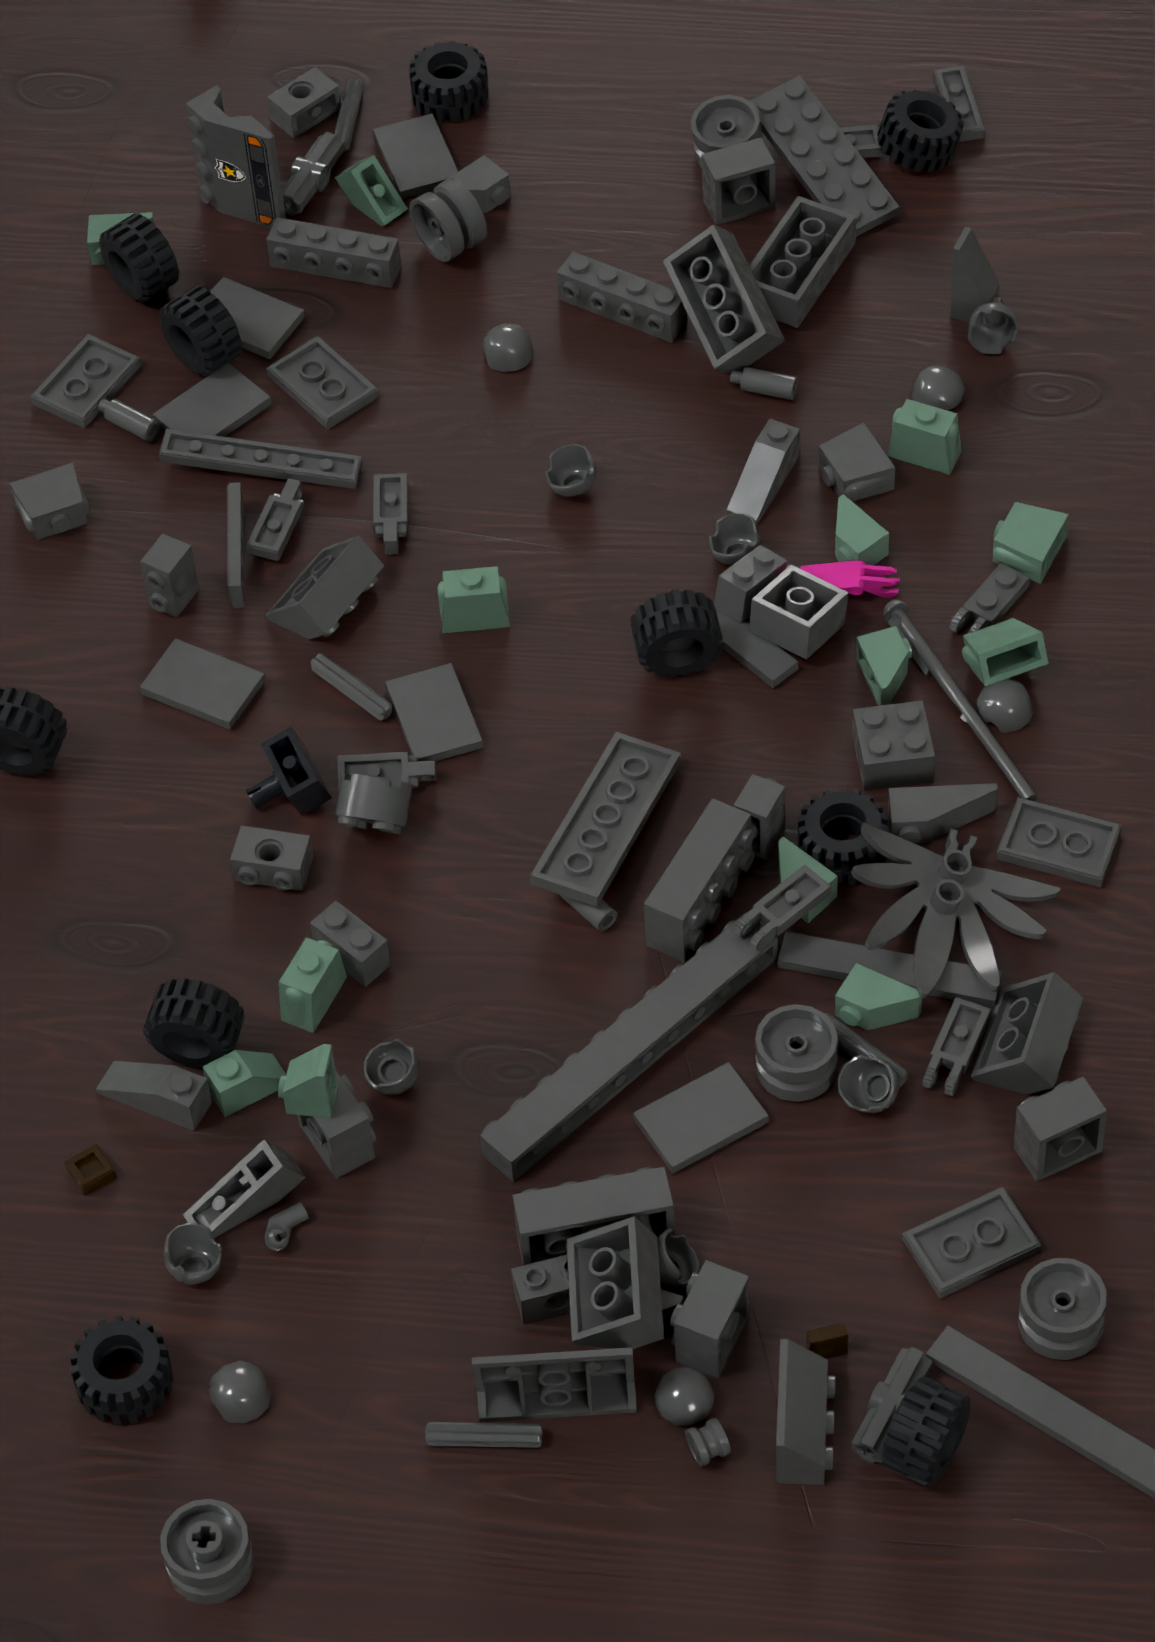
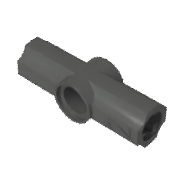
(311, 173)
(884, 1401)

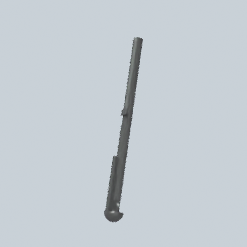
(895, 615)

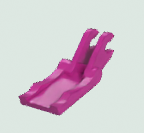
(856, 577)

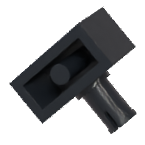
(292, 774)

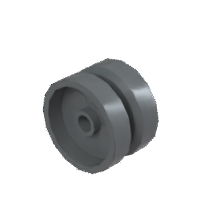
(723, 123)
(448, 220)
(796, 1052)
(1062, 1308)
(207, 1551)

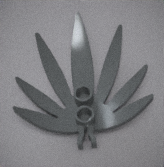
(948, 892)

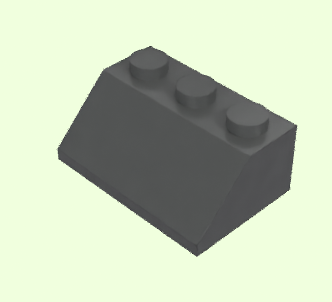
(327, 589)
(1028, 1035)
(615, 1286)
(803, 1416)

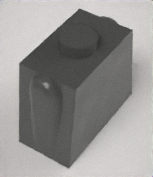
(856, 464)
(51, 501)

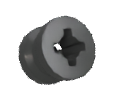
(708, 1442)

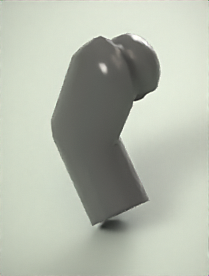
(280, 1226)

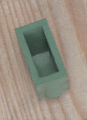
(925, 436)
(1029, 539)
(473, 600)
(1004, 651)
(310, 984)

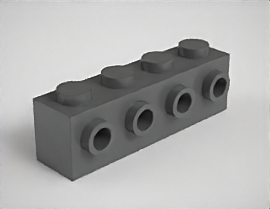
(334, 252)
(621, 297)

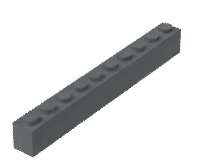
(623, 1051)

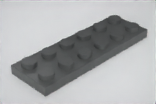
(822, 155)
(605, 819)

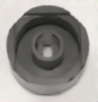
(373, 801)

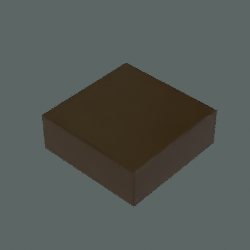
(90, 1169)
(828, 1340)

